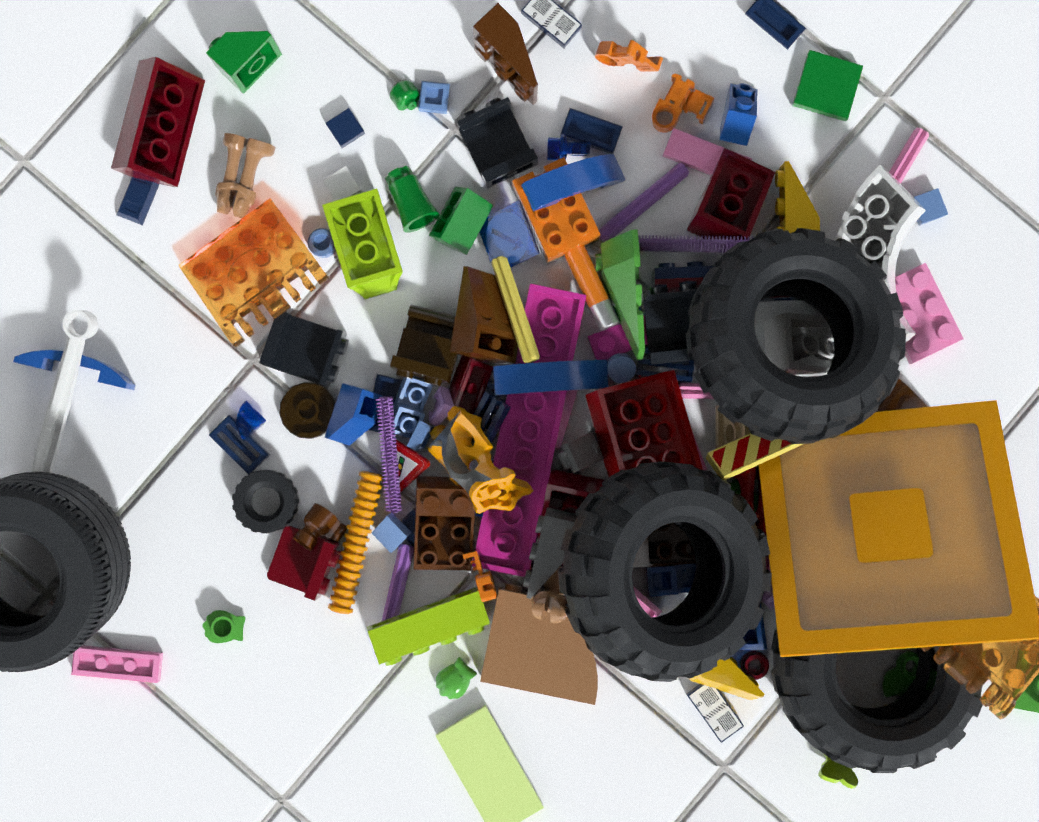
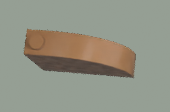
(537, 653)

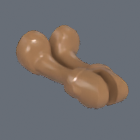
(244, 189)
(550, 601)

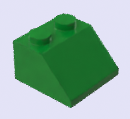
(243, 56)

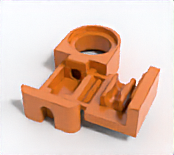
(616, 55)
(683, 99)
(483, 580)

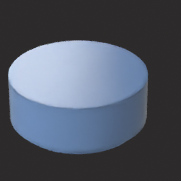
(321, 243)
(621, 368)

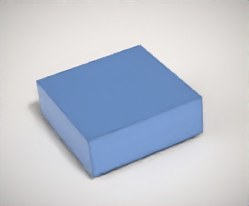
(434, 97)
(934, 206)
(420, 437)
(391, 532)

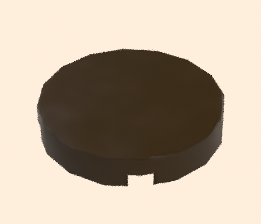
(307, 410)

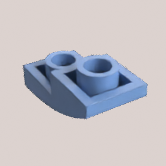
(410, 405)

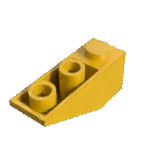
(793, 204)
(730, 679)

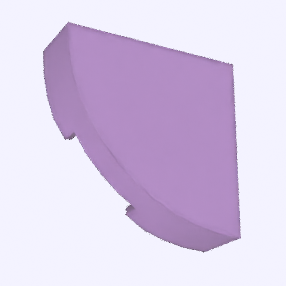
(442, 406)

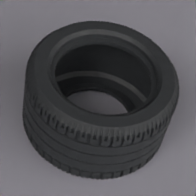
(90, 561)

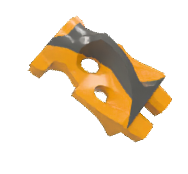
(455, 452)

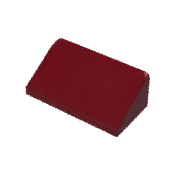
(469, 383)

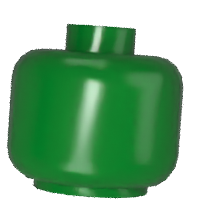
(405, 95)

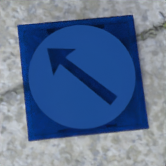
(509, 235)

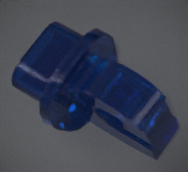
(560, 147)

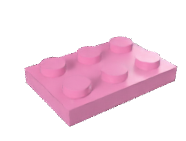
(925, 313)

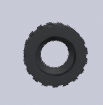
(243, 501)

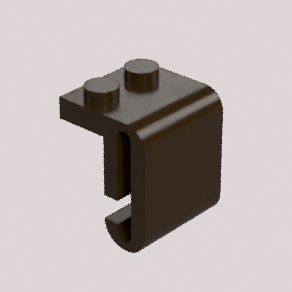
(426, 347)

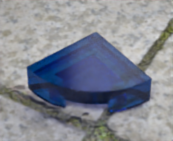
(248, 420)

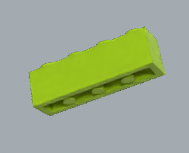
(427, 626)

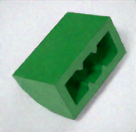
(461, 219)

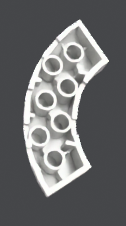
(879, 223)

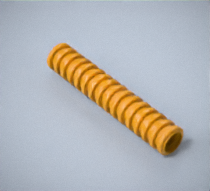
(355, 542)

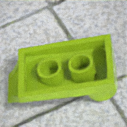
(364, 243)

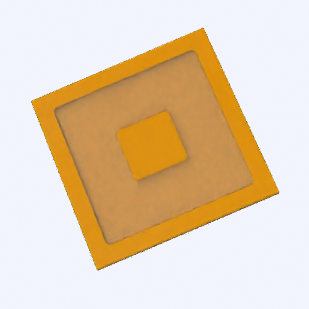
(898, 536)

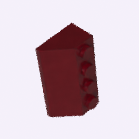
(158, 122)

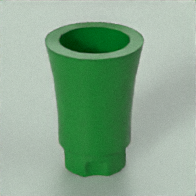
(410, 200)

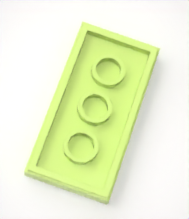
(489, 768)

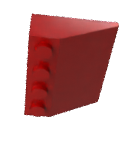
(643, 423)

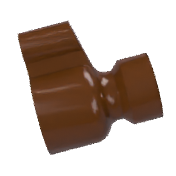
(318, 523)

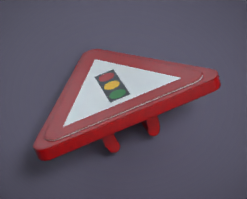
(409, 464)

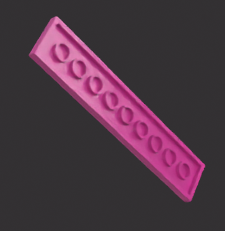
(530, 434)

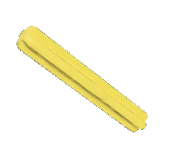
(515, 309)

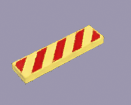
(745, 454)

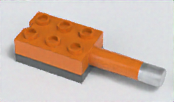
(566, 232)

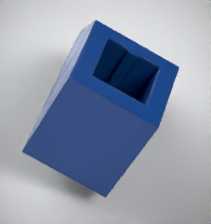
(739, 114)
(352, 414)

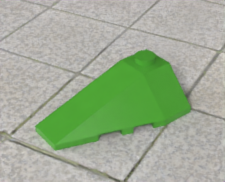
(619, 271)

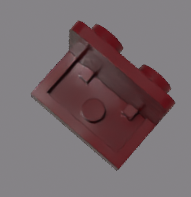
(303, 568)

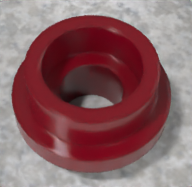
(762, 668)

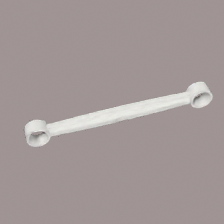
(62, 391)

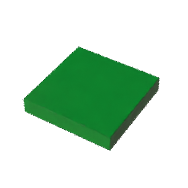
(827, 85)

